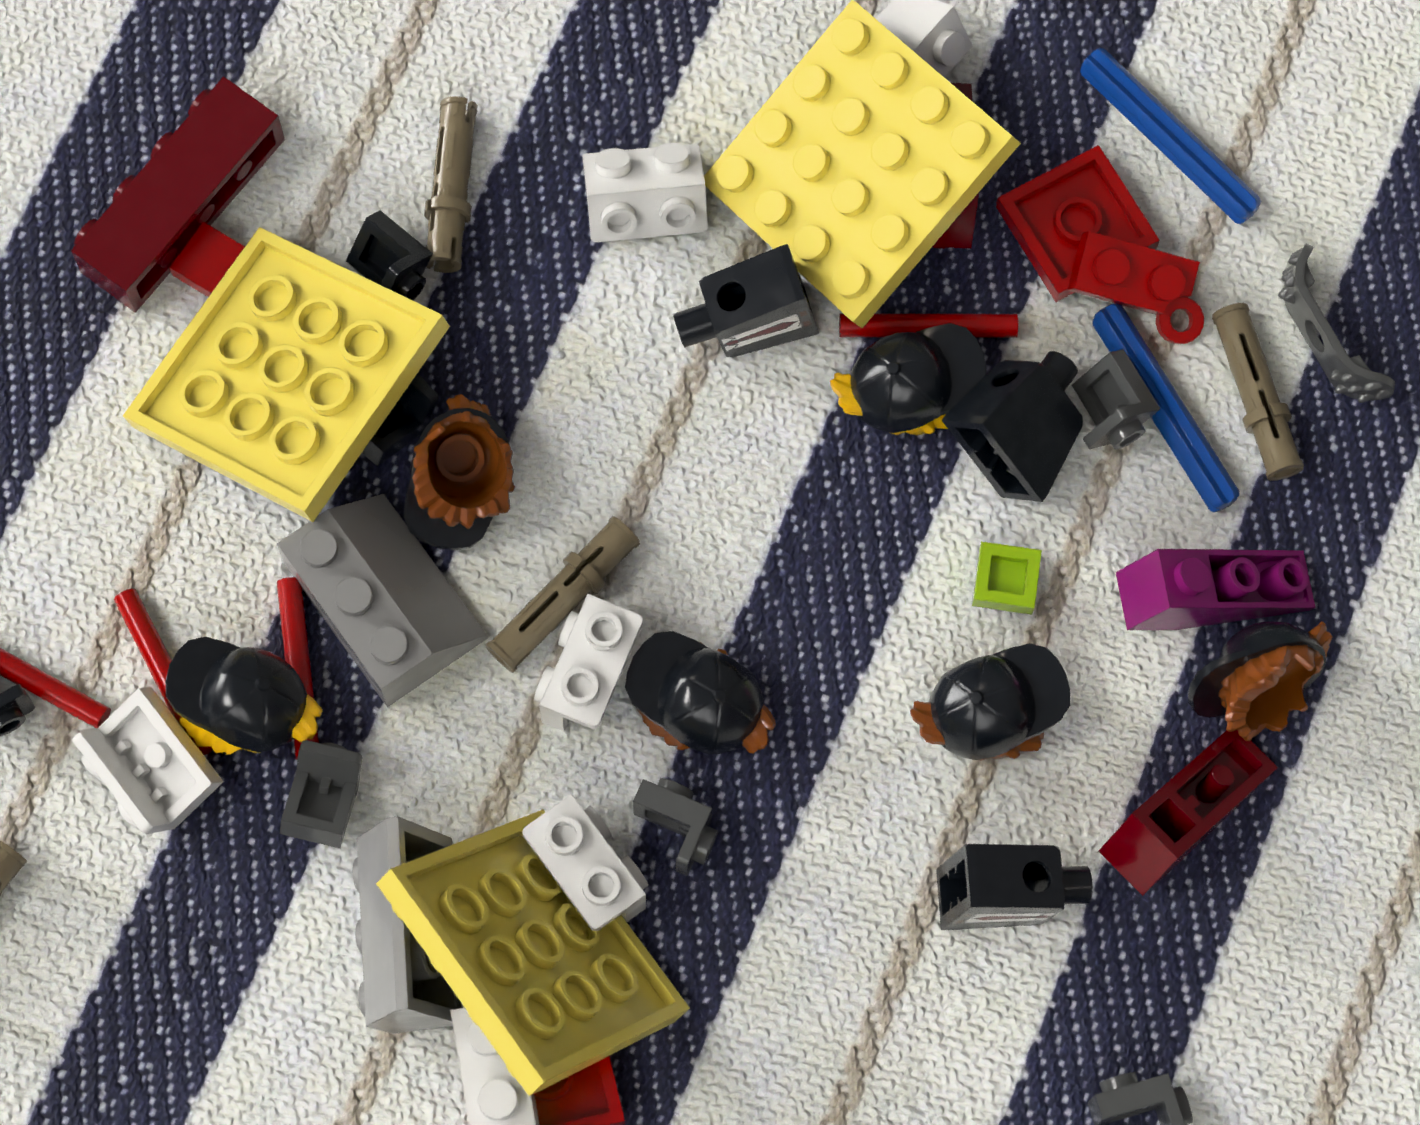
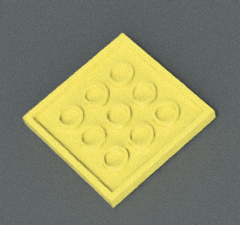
(859, 162)
(286, 373)
(526, 958)

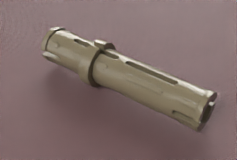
(448, 203)
(1264, 412)
(580, 576)

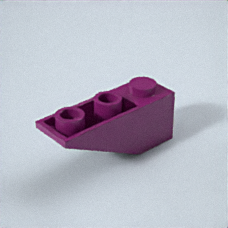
(1212, 587)

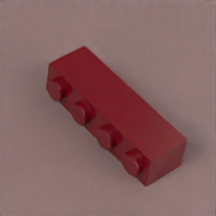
(182, 186)

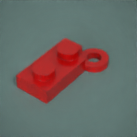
(1138, 280)

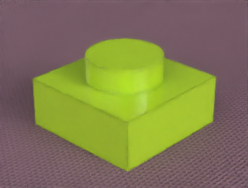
(1006, 578)

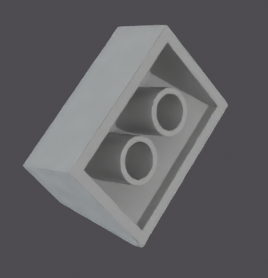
(381, 595)
(399, 982)

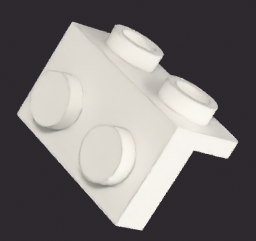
(645, 192)
(590, 665)
(148, 763)
(584, 865)

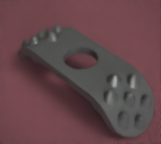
(1346, 374)

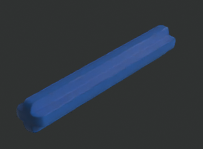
(1170, 136)
(1173, 418)

